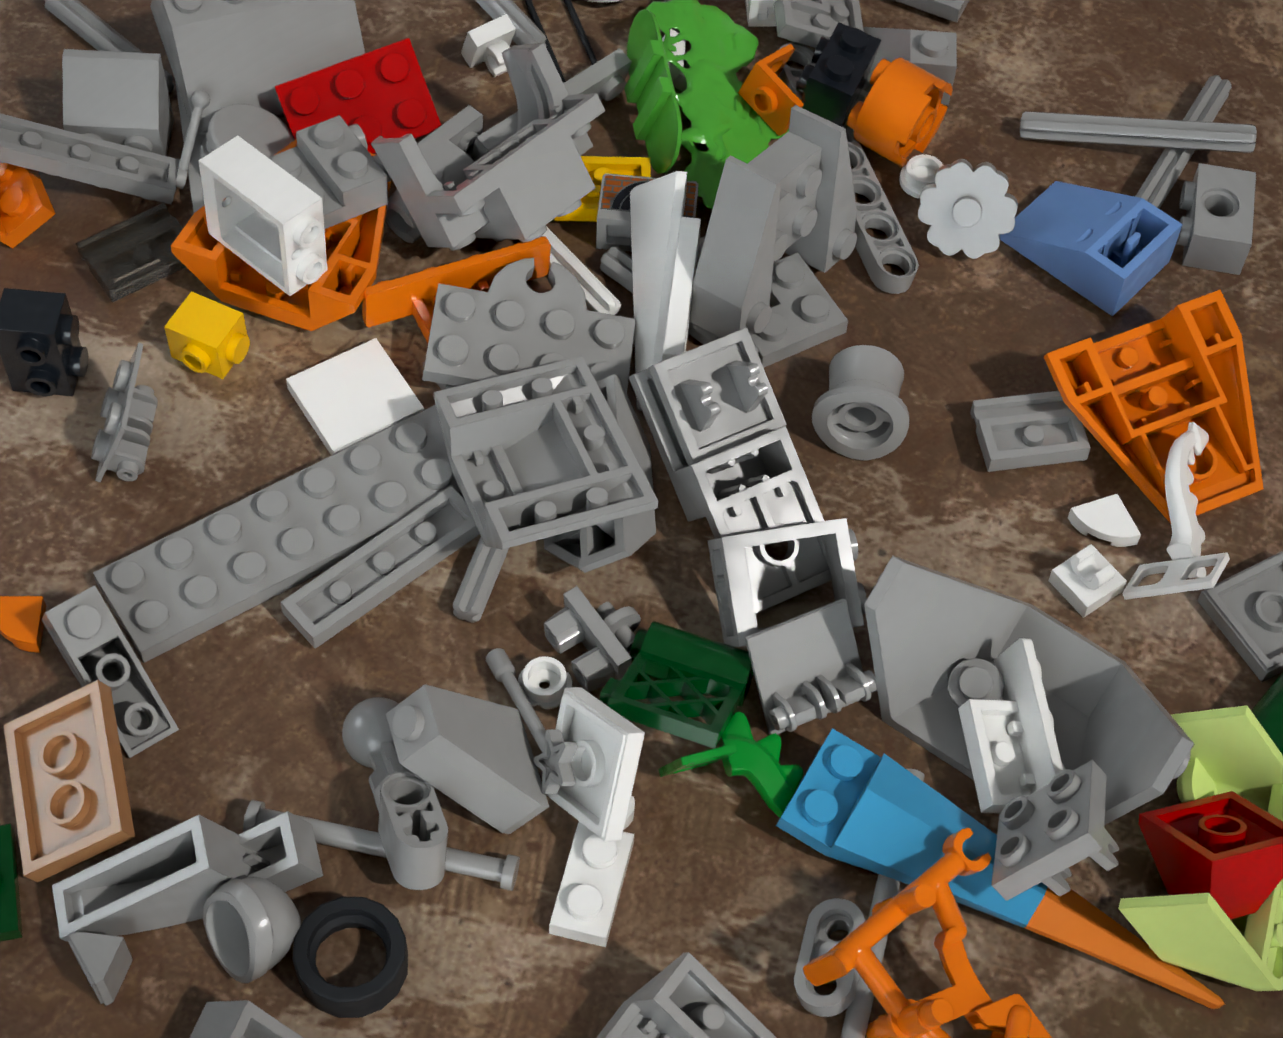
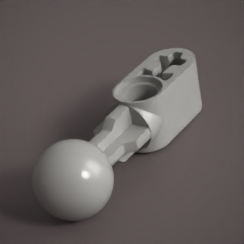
(408, 808)

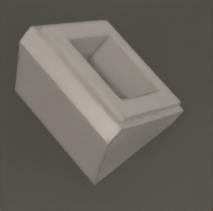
(103, 961)

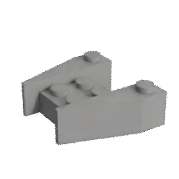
(782, 201)

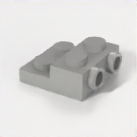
(338, 168)

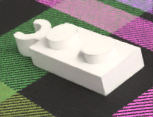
(592, 885)

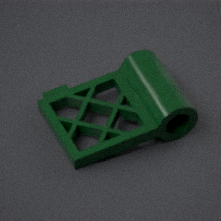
(685, 668)

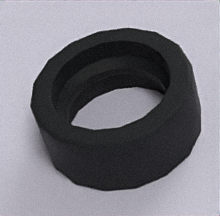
(336, 916)

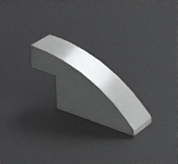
(178, 870)

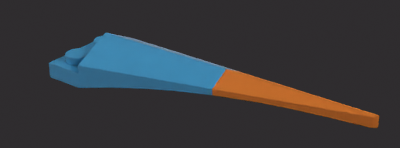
(895, 825)

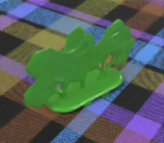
(711, 96)

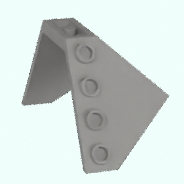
(1101, 710)

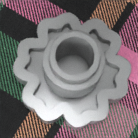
(967, 208)

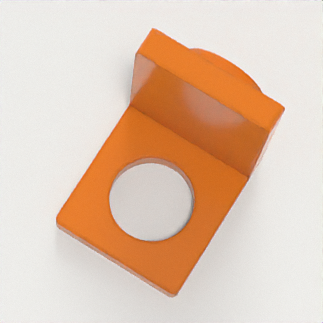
(768, 93)

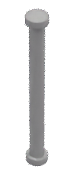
(369, 842)

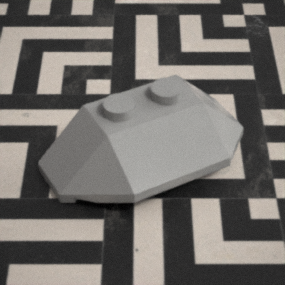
(618, 538)

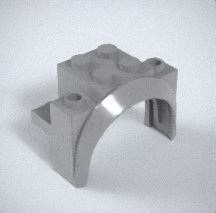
(518, 182)

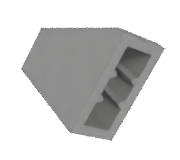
(470, 754)

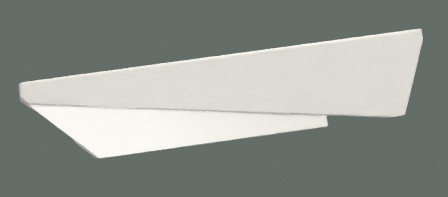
(662, 268)

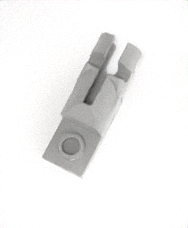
(447, 154)

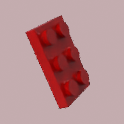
(375, 90)

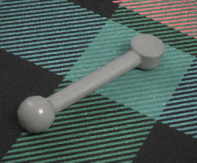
(200, 100)

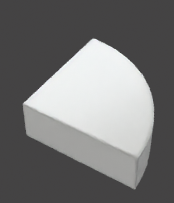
(1106, 520)

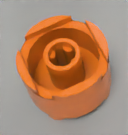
(899, 110)

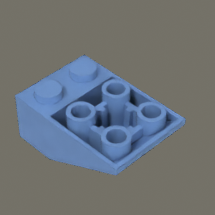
(1095, 241)

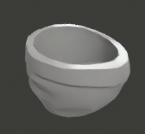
(250, 926)

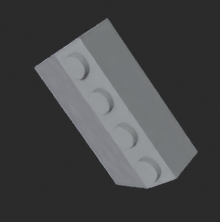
(252, 45)

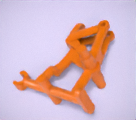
(966, 997)

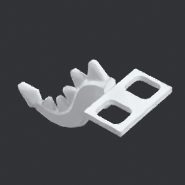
(1186, 531)

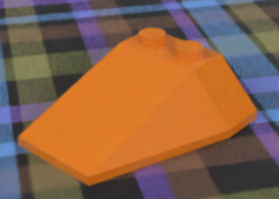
(351, 263)
(1153, 381)

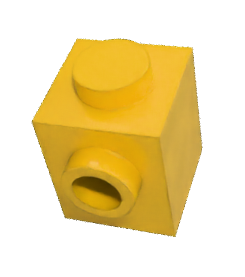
(207, 335)

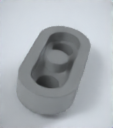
(822, 922)

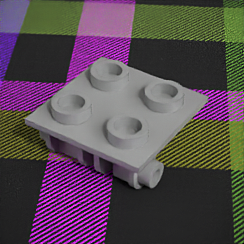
(127, 425)
(808, 667)

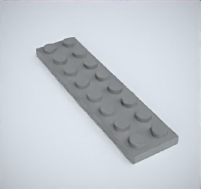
(275, 536)

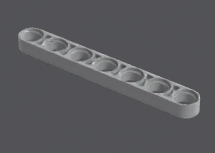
(876, 214)

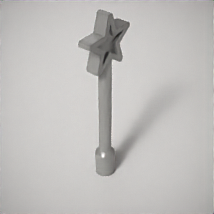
(555, 753)

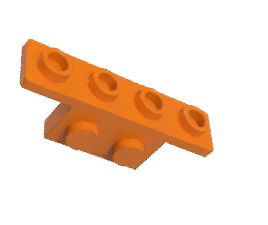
(417, 292)

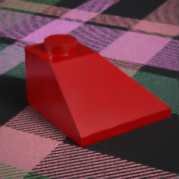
(1217, 849)

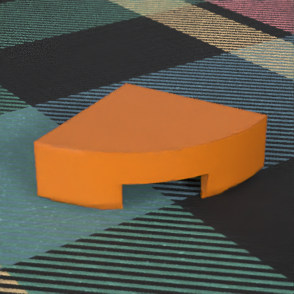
(22, 621)

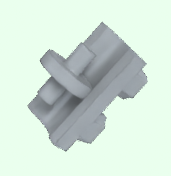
(603, 632)

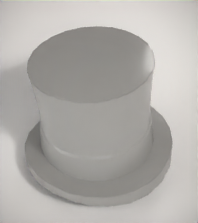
(863, 405)

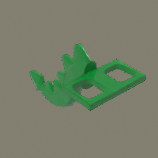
(748, 758)

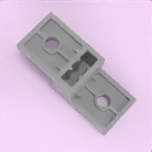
(746, 492)

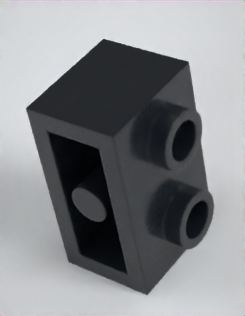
(838, 73)
(40, 342)

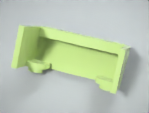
(1192, 929)

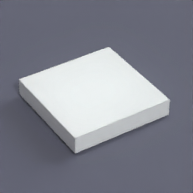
(353, 396)
(601, 765)

